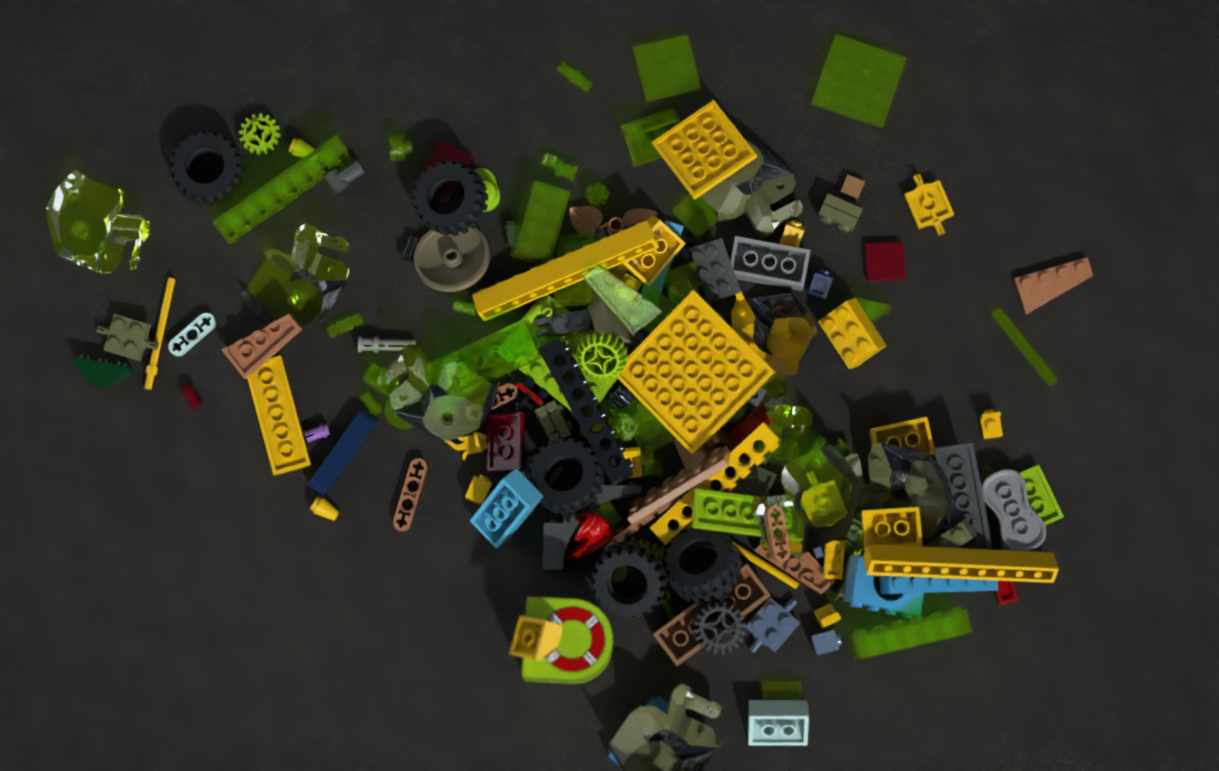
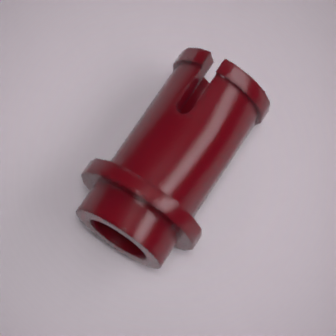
(191, 396)

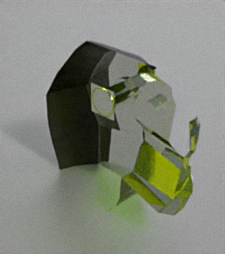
(817, 500)

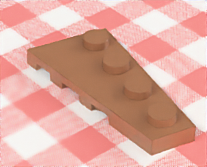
(1047, 284)
(261, 345)
(623, 532)

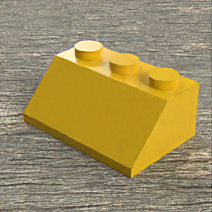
(651, 264)

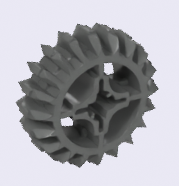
(716, 645)

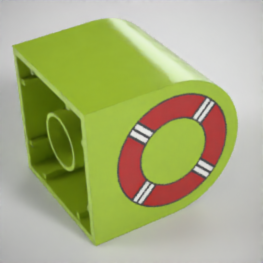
(583, 644)

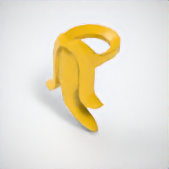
(473, 443)

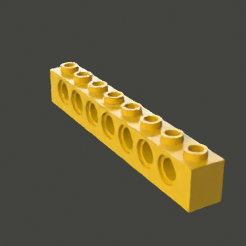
(763, 433)

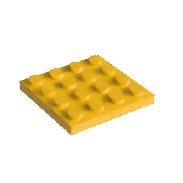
(704, 149)

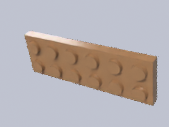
(676, 486)

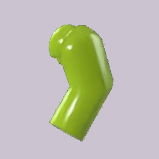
(541, 311)

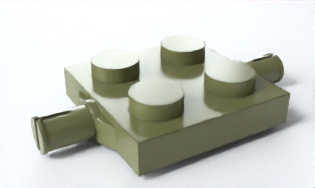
(127, 337)

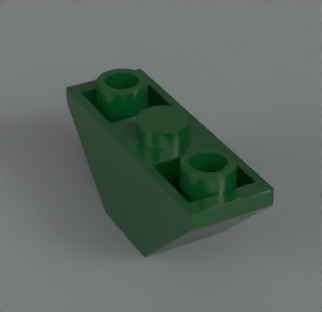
(102, 372)

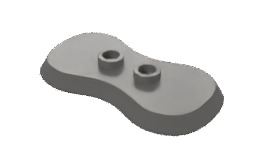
(1007, 496)

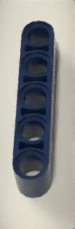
(343, 453)

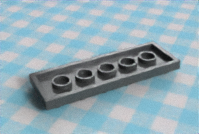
(964, 479)

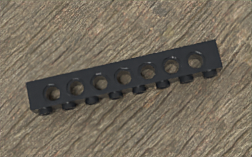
(560, 349)

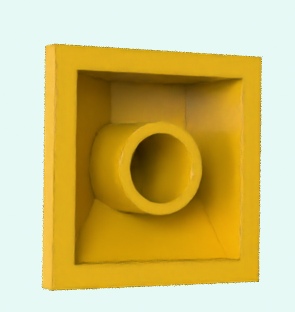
(535, 638)

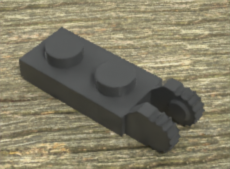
(564, 323)

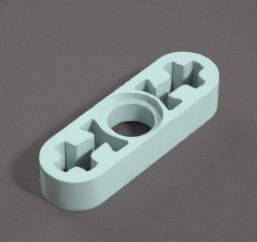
(206, 329)

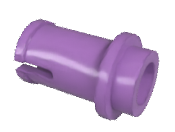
(319, 432)

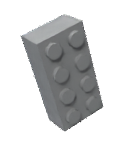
(769, 263)

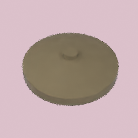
(451, 261)

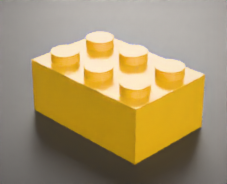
(852, 333)
(908, 434)

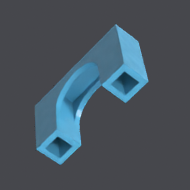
(861, 592)

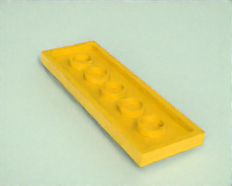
(278, 417)

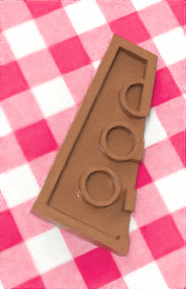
(802, 568)

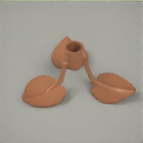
(588, 218)

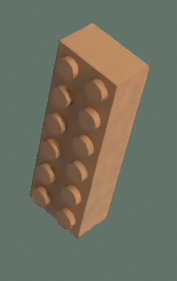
(678, 636)

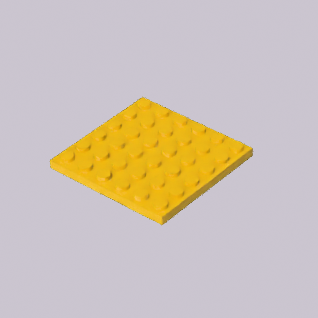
(694, 372)

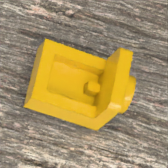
(634, 454)

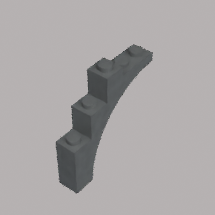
(558, 534)

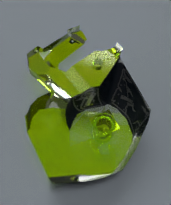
(298, 283)
(438, 399)

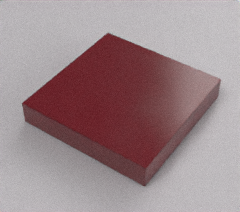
(885, 261)

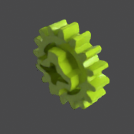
(252, 136)

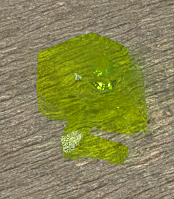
(88, 224)

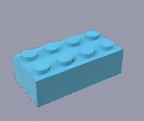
(506, 508)

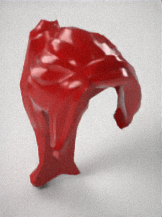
(595, 533)

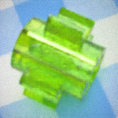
(597, 194)

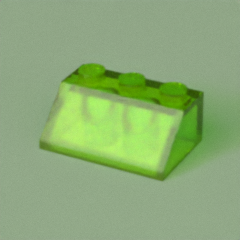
(643, 131)

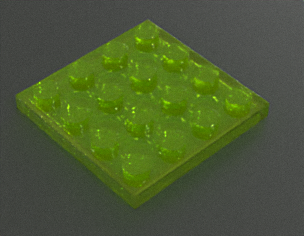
(858, 81)

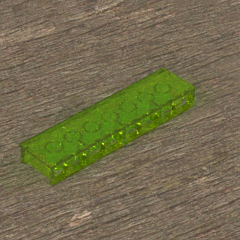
(281, 188)

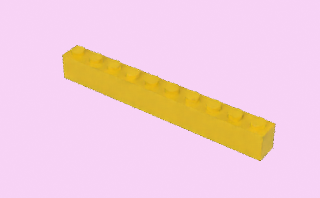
(564, 270)
(960, 563)

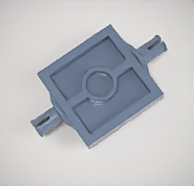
(772, 625)

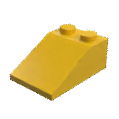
(892, 527)

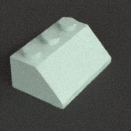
(778, 722)

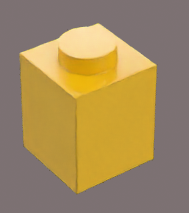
(479, 490)

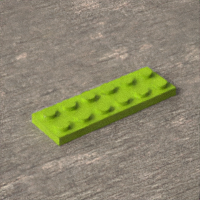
(725, 513)

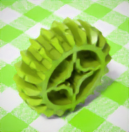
(605, 350)

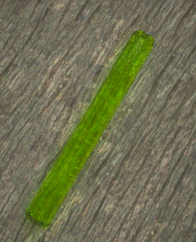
(1024, 346)

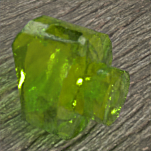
(400, 148)

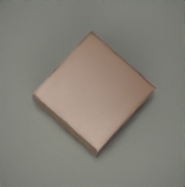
(852, 187)

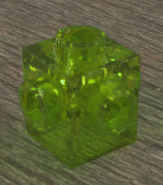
(625, 426)

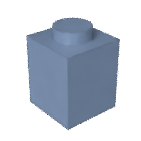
(826, 642)

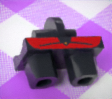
(525, 388)

